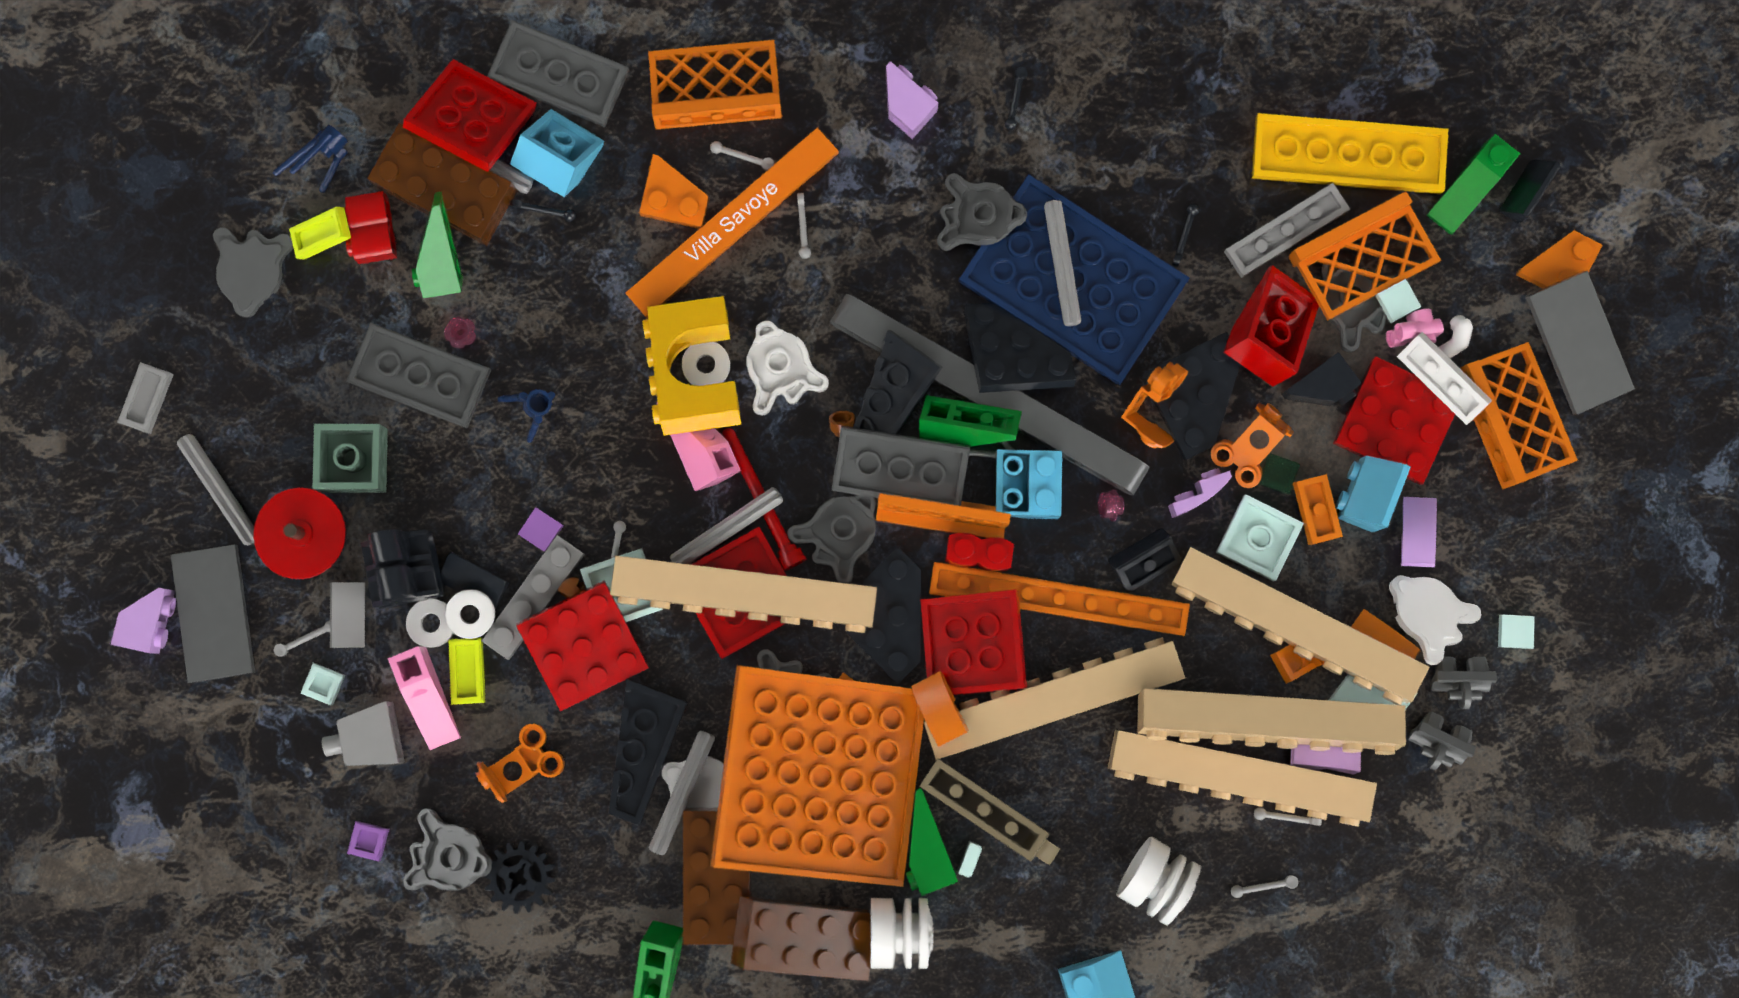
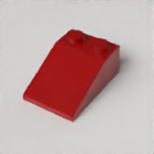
(1273, 328)

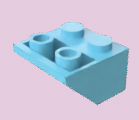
(1029, 483)

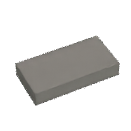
(145, 398)
(347, 615)

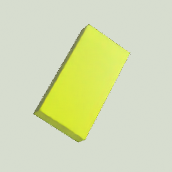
(320, 233)
(466, 671)

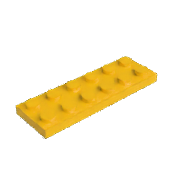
(1350, 153)

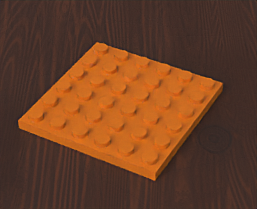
(818, 777)

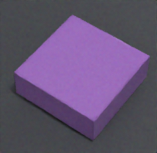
(540, 529)
(368, 841)

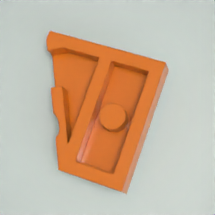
(672, 196)
(1562, 260)

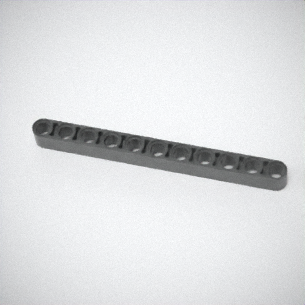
(1037, 420)

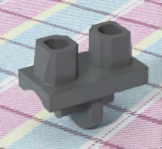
(1463, 684)
(1440, 746)

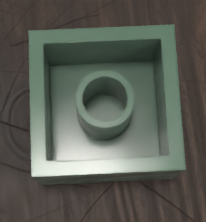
(350, 458)

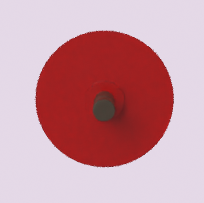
(299, 533)

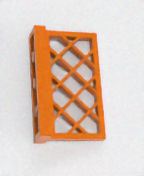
(722, 108)
(1351, 232)
(1495, 431)
(968, 518)

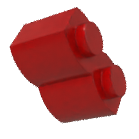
(370, 228)
(989, 554)

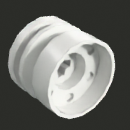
(1154, 878)
(900, 933)

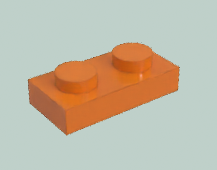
(1317, 509)

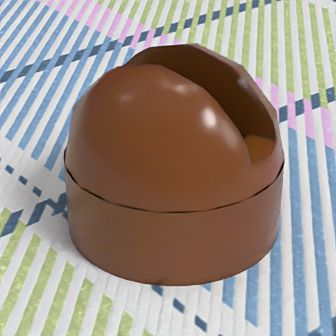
(839, 419)
(571, 587)

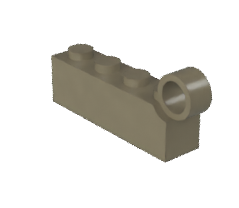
(989, 813)

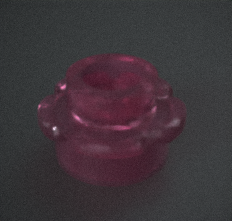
(454, 326)
(1110, 505)

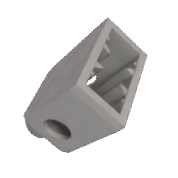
(367, 737)

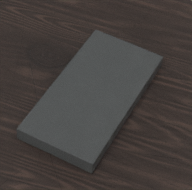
(558, 73)
(1580, 342)
(418, 375)
(899, 466)
(212, 613)

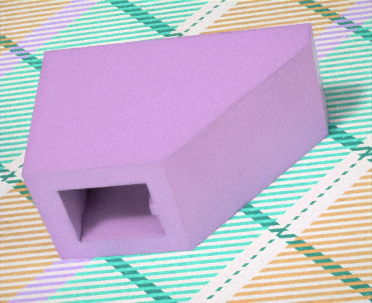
(908, 103)
(145, 621)

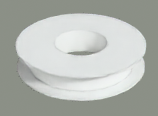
(710, 349)
(481, 602)
(415, 619)

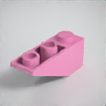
(705, 457)
(424, 696)

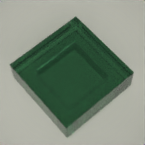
(1279, 474)

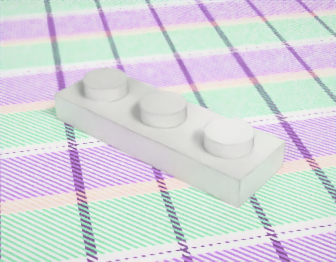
(1444, 378)

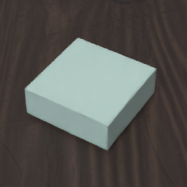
(1398, 301)
(1516, 631)
(322, 684)
(969, 859)

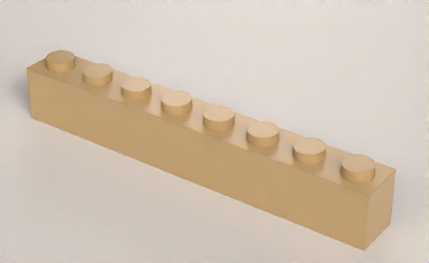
(743, 592)
(1299, 626)
(1064, 695)
(1271, 720)
(1242, 776)

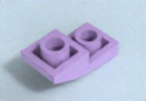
(1206, 488)
(1418, 532)
(1330, 759)

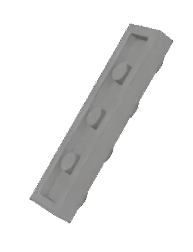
(1287, 230)
(533, 595)

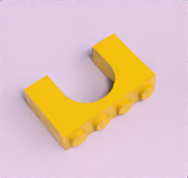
(672, 330)

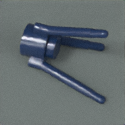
(328, 143)
(534, 404)

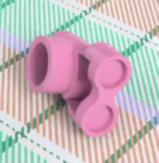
(1417, 322)

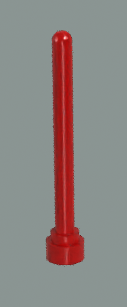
(789, 554)

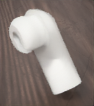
(1461, 336)

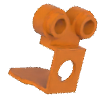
(1160, 387)
(1244, 453)
(529, 756)

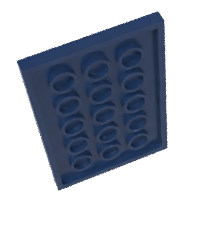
(1117, 282)

